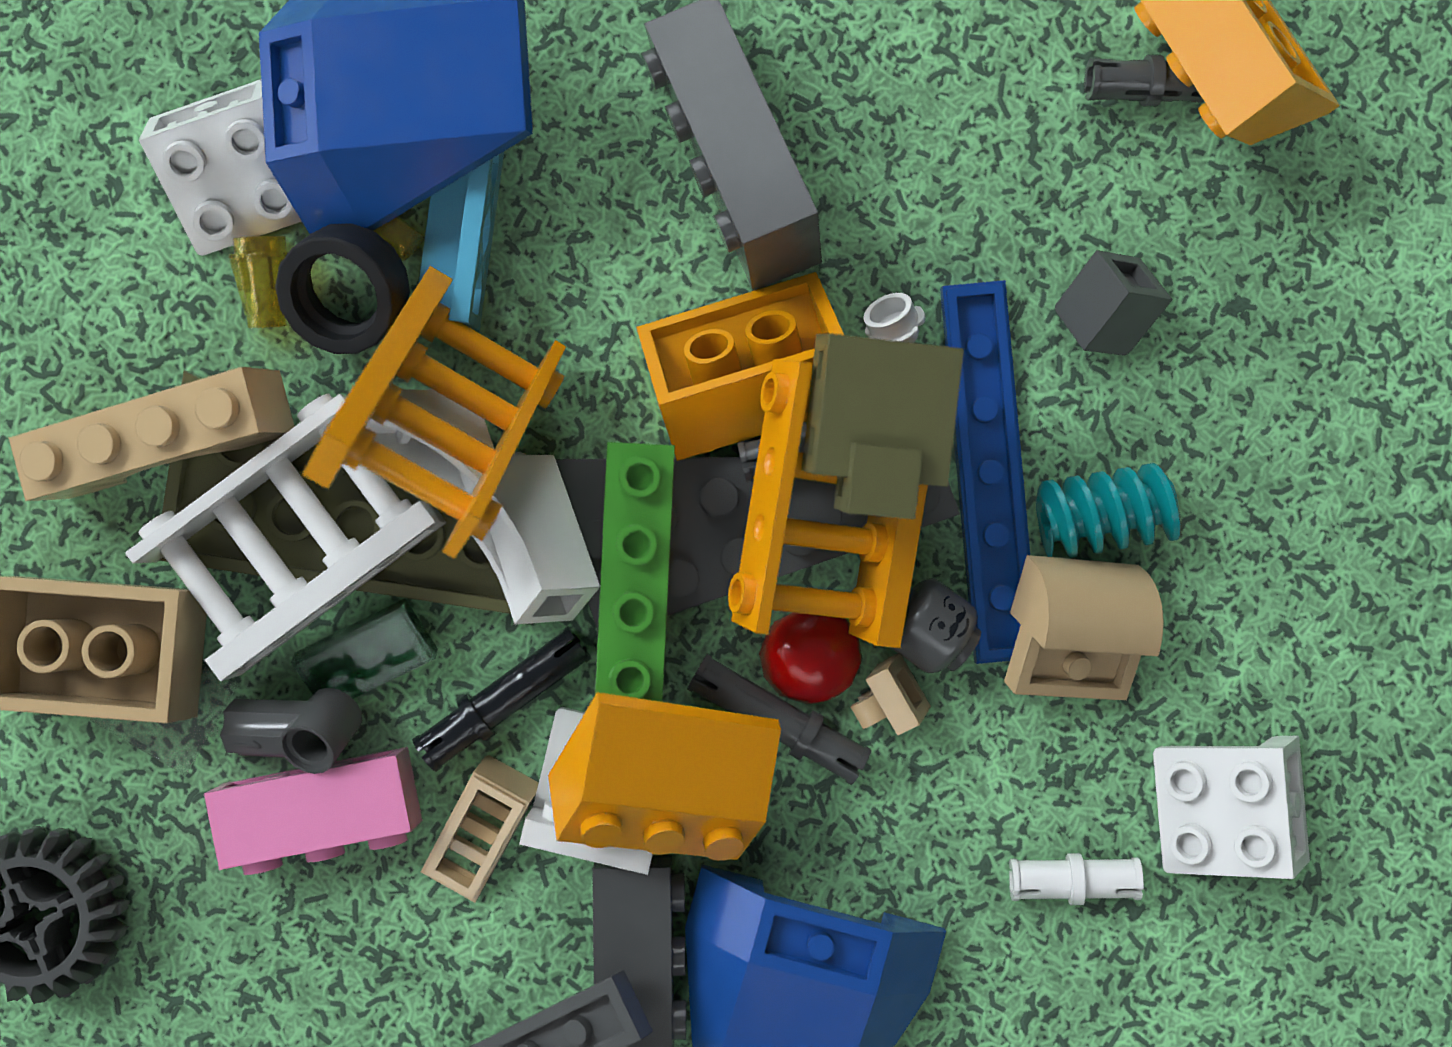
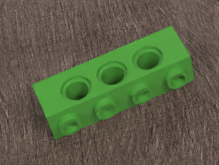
(634, 570)

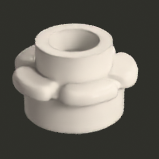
(894, 318)

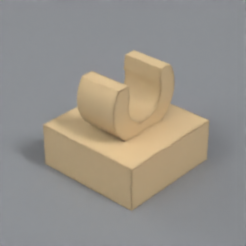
(893, 696)

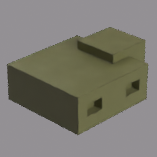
(881, 420)

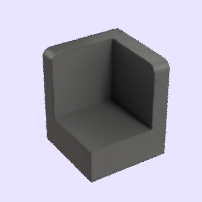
(1112, 303)

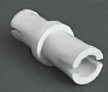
(1076, 879)

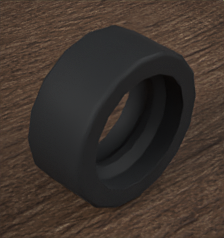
(315, 321)

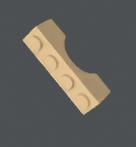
(150, 431)

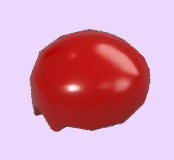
(810, 657)

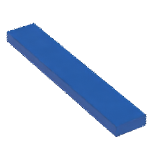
(988, 461)

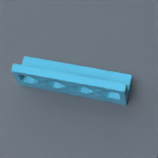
(461, 242)

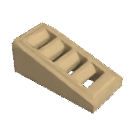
(498, 792)

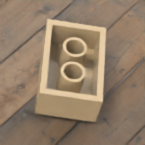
(100, 649)

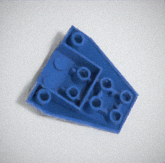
(388, 100)
(800, 972)

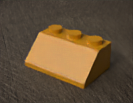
(1241, 65)
(715, 359)
(664, 778)

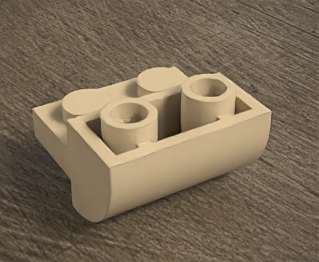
(1082, 628)

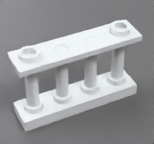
(294, 599)

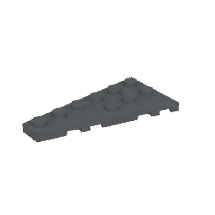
(711, 522)

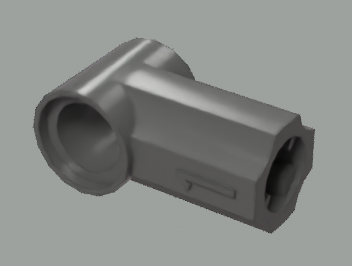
(303, 732)

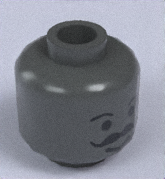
(938, 628)

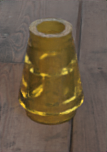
(255, 273)

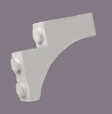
(535, 536)

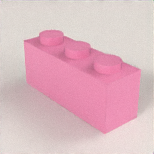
(314, 814)

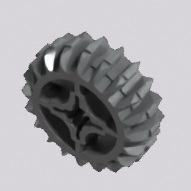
(49, 960)

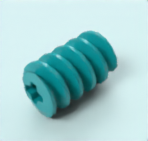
(1107, 507)

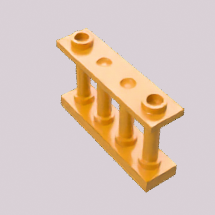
(378, 399)
(884, 543)

